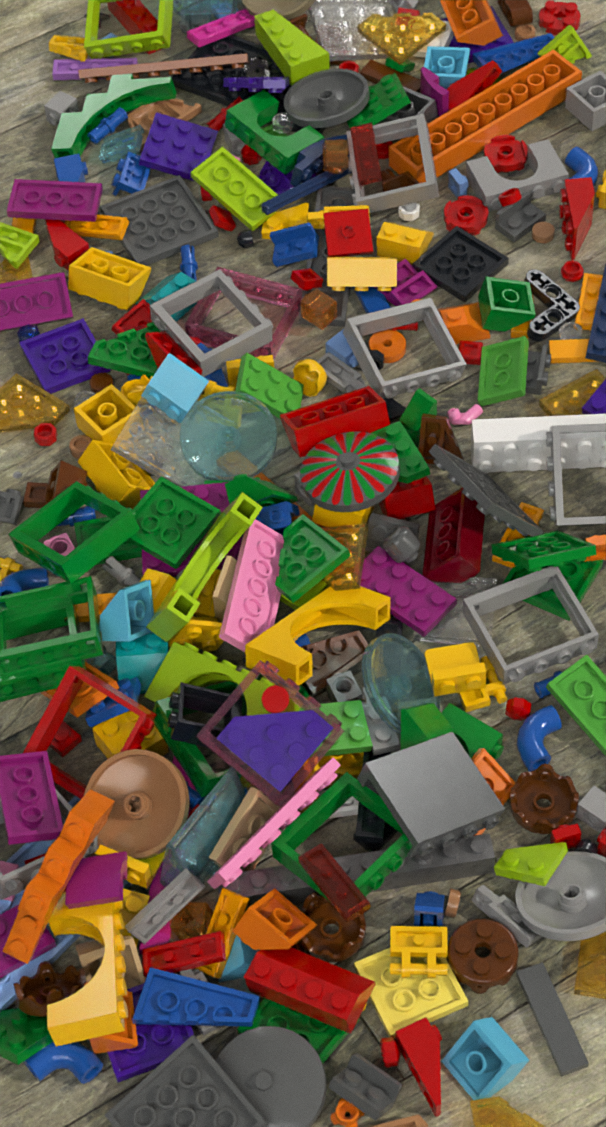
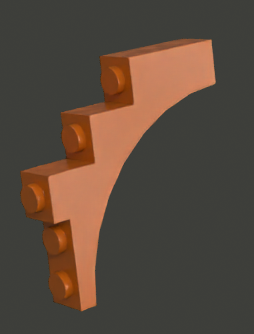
(57, 868)

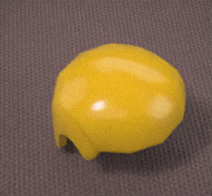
(311, 375)
(134, 388)

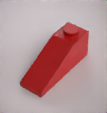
(473, 84)
(65, 243)
(162, 344)
(421, 1051)

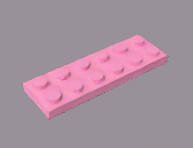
(253, 591)
(269, 830)

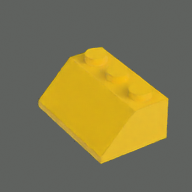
(361, 273)
(108, 278)
(114, 474)

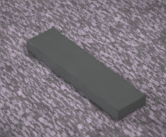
(552, 1019)

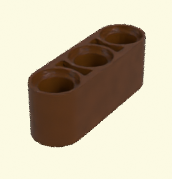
(516, 11)

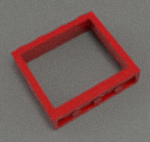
(58, 709)

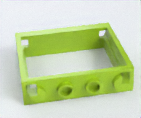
(127, 44)

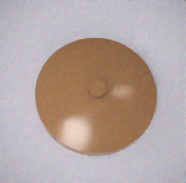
(148, 802)

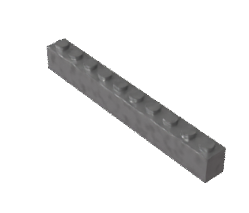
(459, 860)

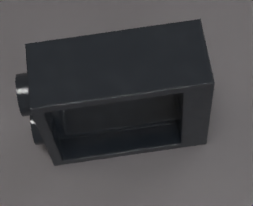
(201, 700)

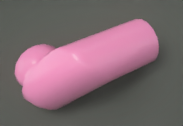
(466, 418)

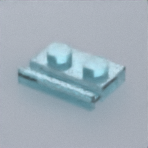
(120, 143)

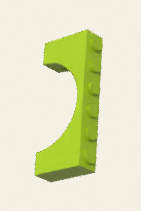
(182, 598)
(197, 669)

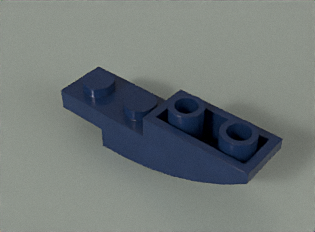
(310, 161)

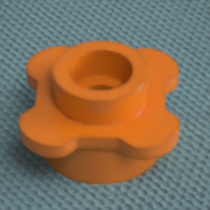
(345, 1107)

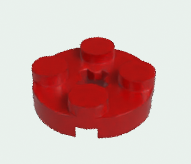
(566, 11)
(516, 152)
(466, 204)

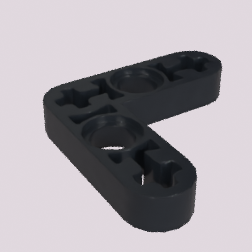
(562, 307)

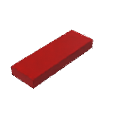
(185, 953)

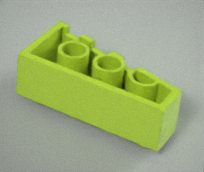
(289, 47)

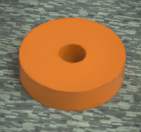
(390, 338)

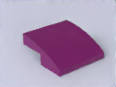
(430, 87)
(410, 285)
(97, 880)

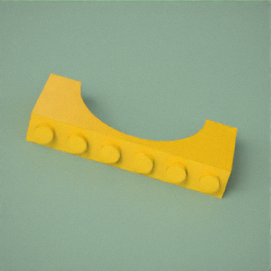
(328, 608)
(99, 1005)

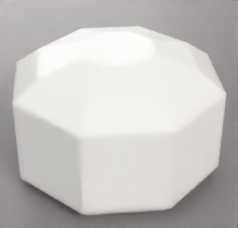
(409, 212)

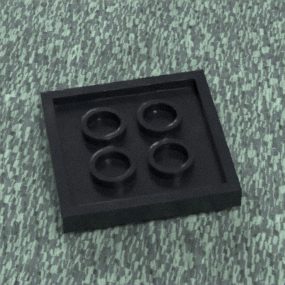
(460, 263)

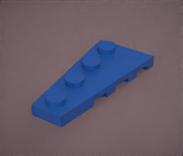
(513, 54)
(189, 1001)

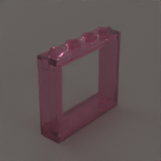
(253, 288)
(270, 673)

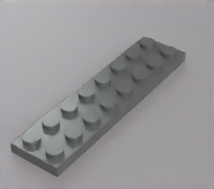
(328, 197)

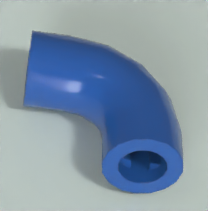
(582, 164)
(24, 580)
(532, 735)
(71, 1056)

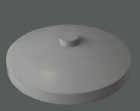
(570, 903)

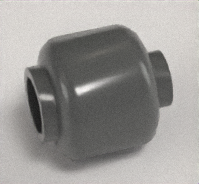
(401, 544)

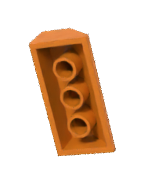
(472, 21)

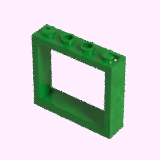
(91, 551)
(56, 649)
(44, 677)
(188, 754)
(319, 812)

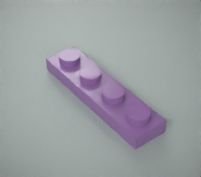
(68, 68)

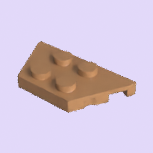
(174, 107)

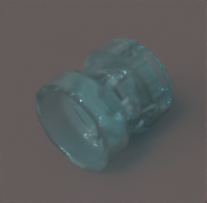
(105, 663)

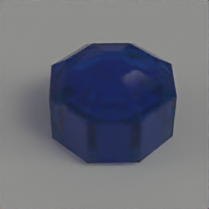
(27, 331)

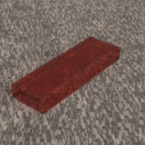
(366, 154)
(334, 883)

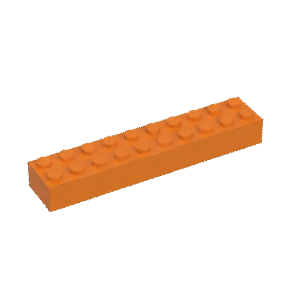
(487, 115)

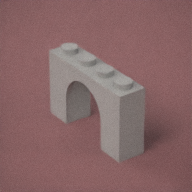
(547, 177)

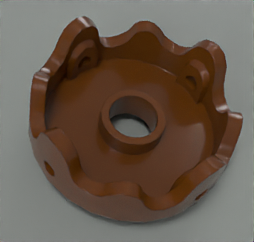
(543, 784)
(331, 946)
(477, 971)
(38, 992)

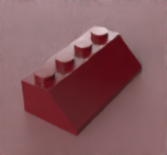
(454, 540)

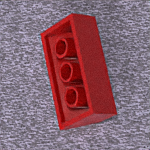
(350, 412)
(309, 986)

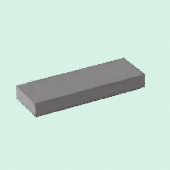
(165, 906)

